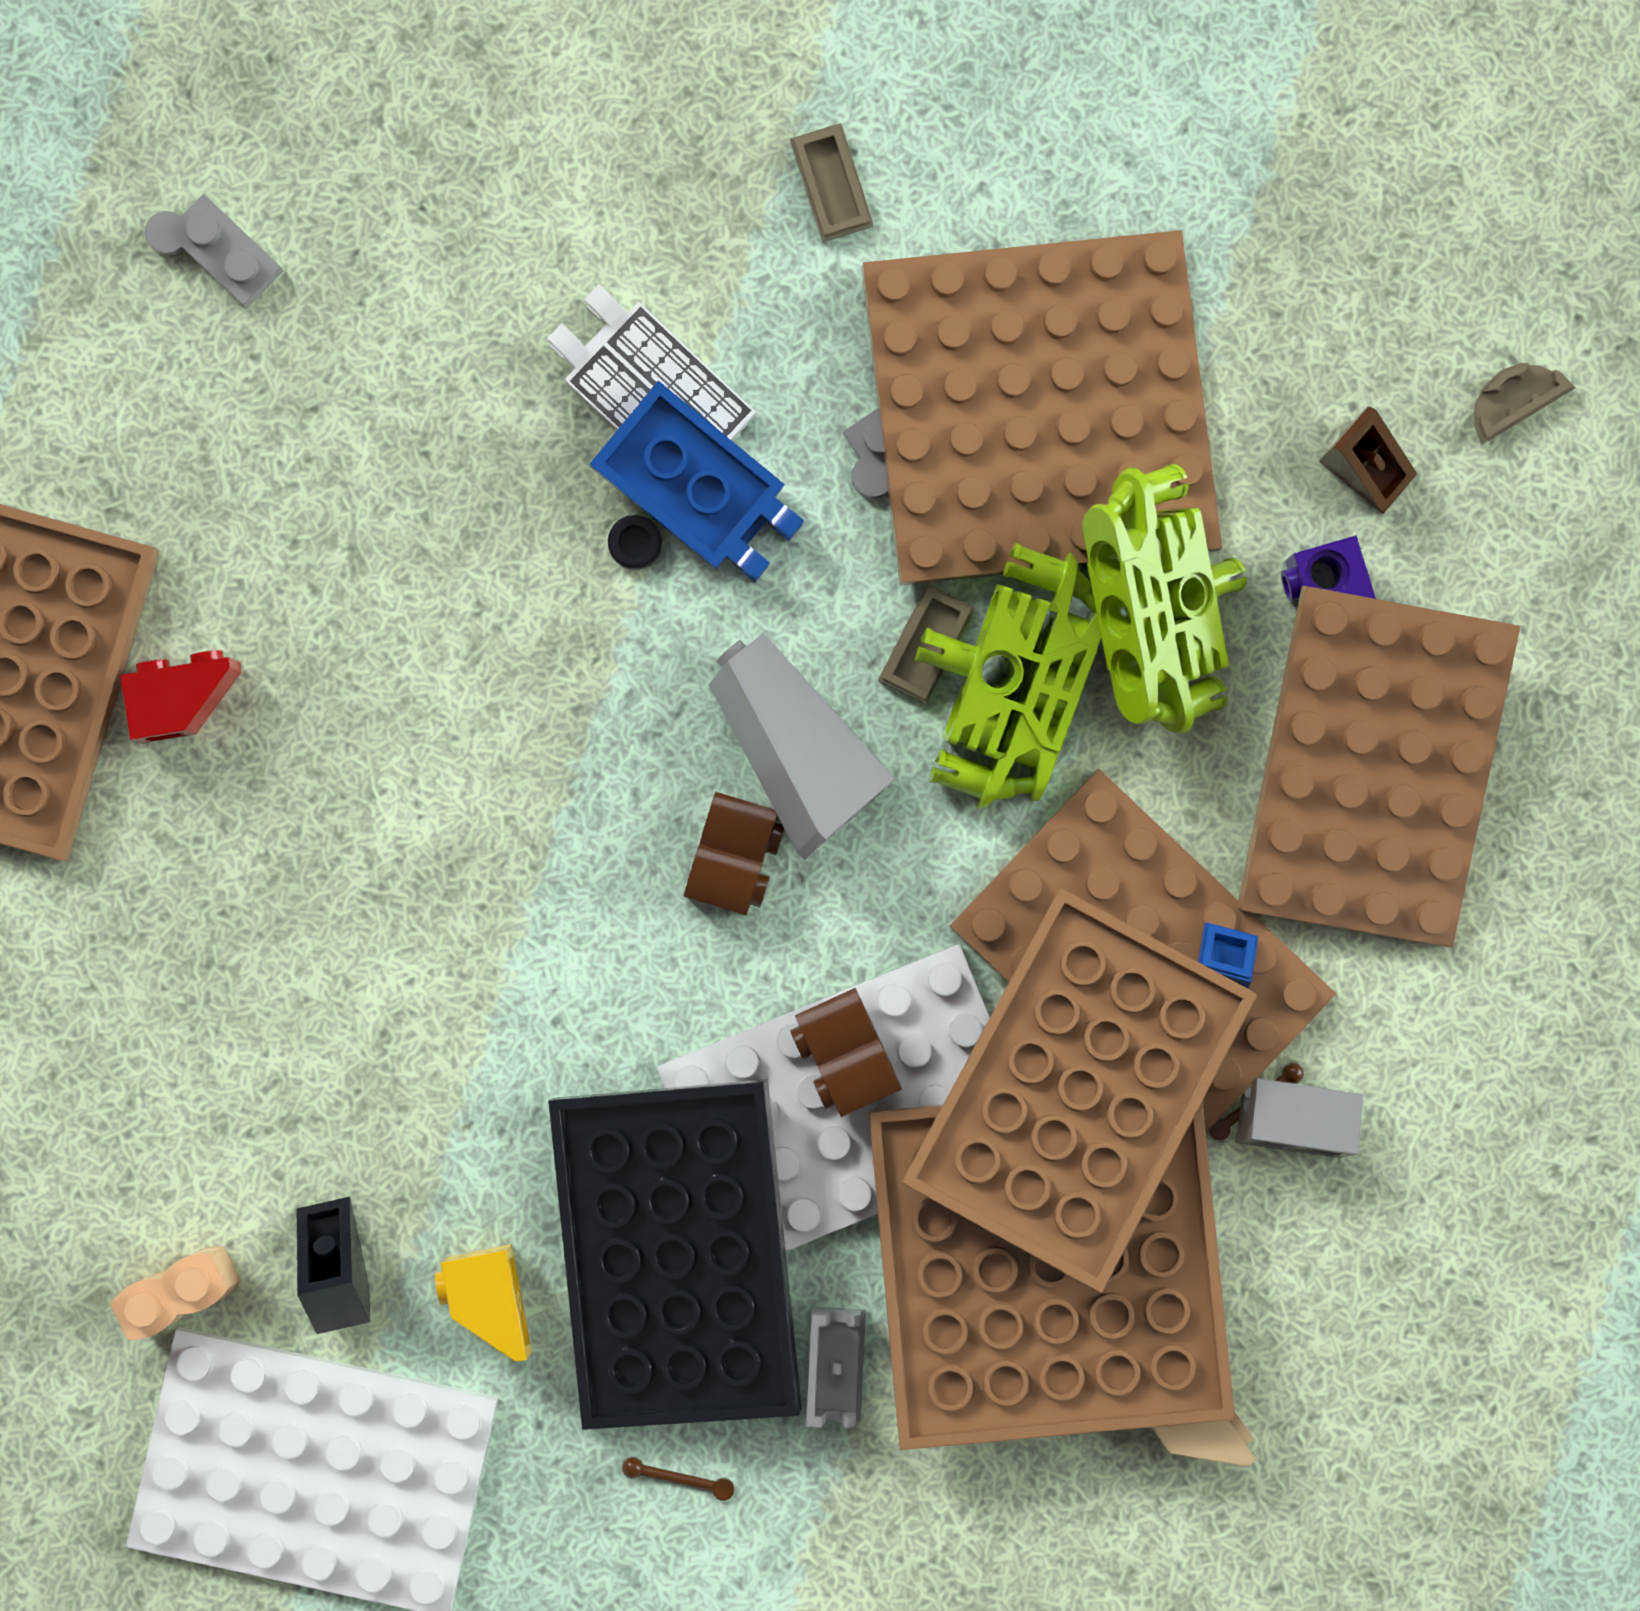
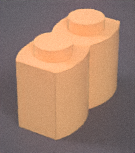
(170, 1294)

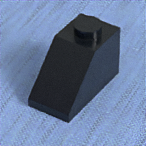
(331, 1266)

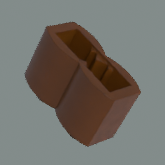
(733, 854)
(846, 1052)

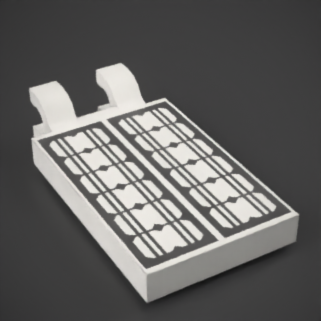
(632, 356)

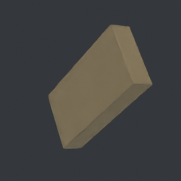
(831, 182)
(933, 611)

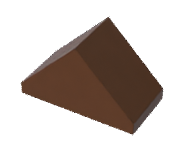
(1370, 460)

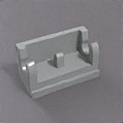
(1300, 1118)
(835, 1366)

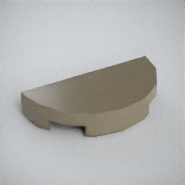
(1515, 396)

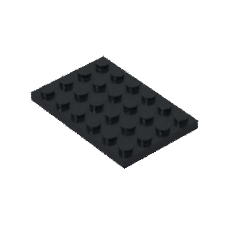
(675, 1255)

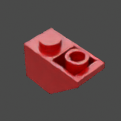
(176, 699)

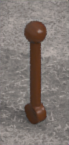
(1221, 1129)
(721, 1488)

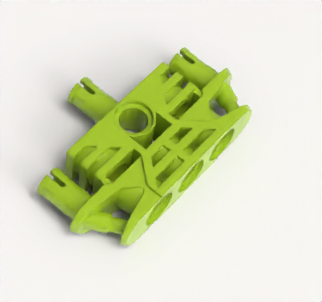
(1158, 600)
(1049, 689)

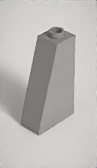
(796, 744)

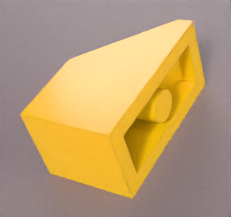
(487, 1298)

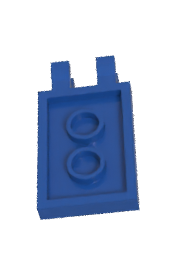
(695, 481)

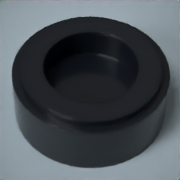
(634, 542)

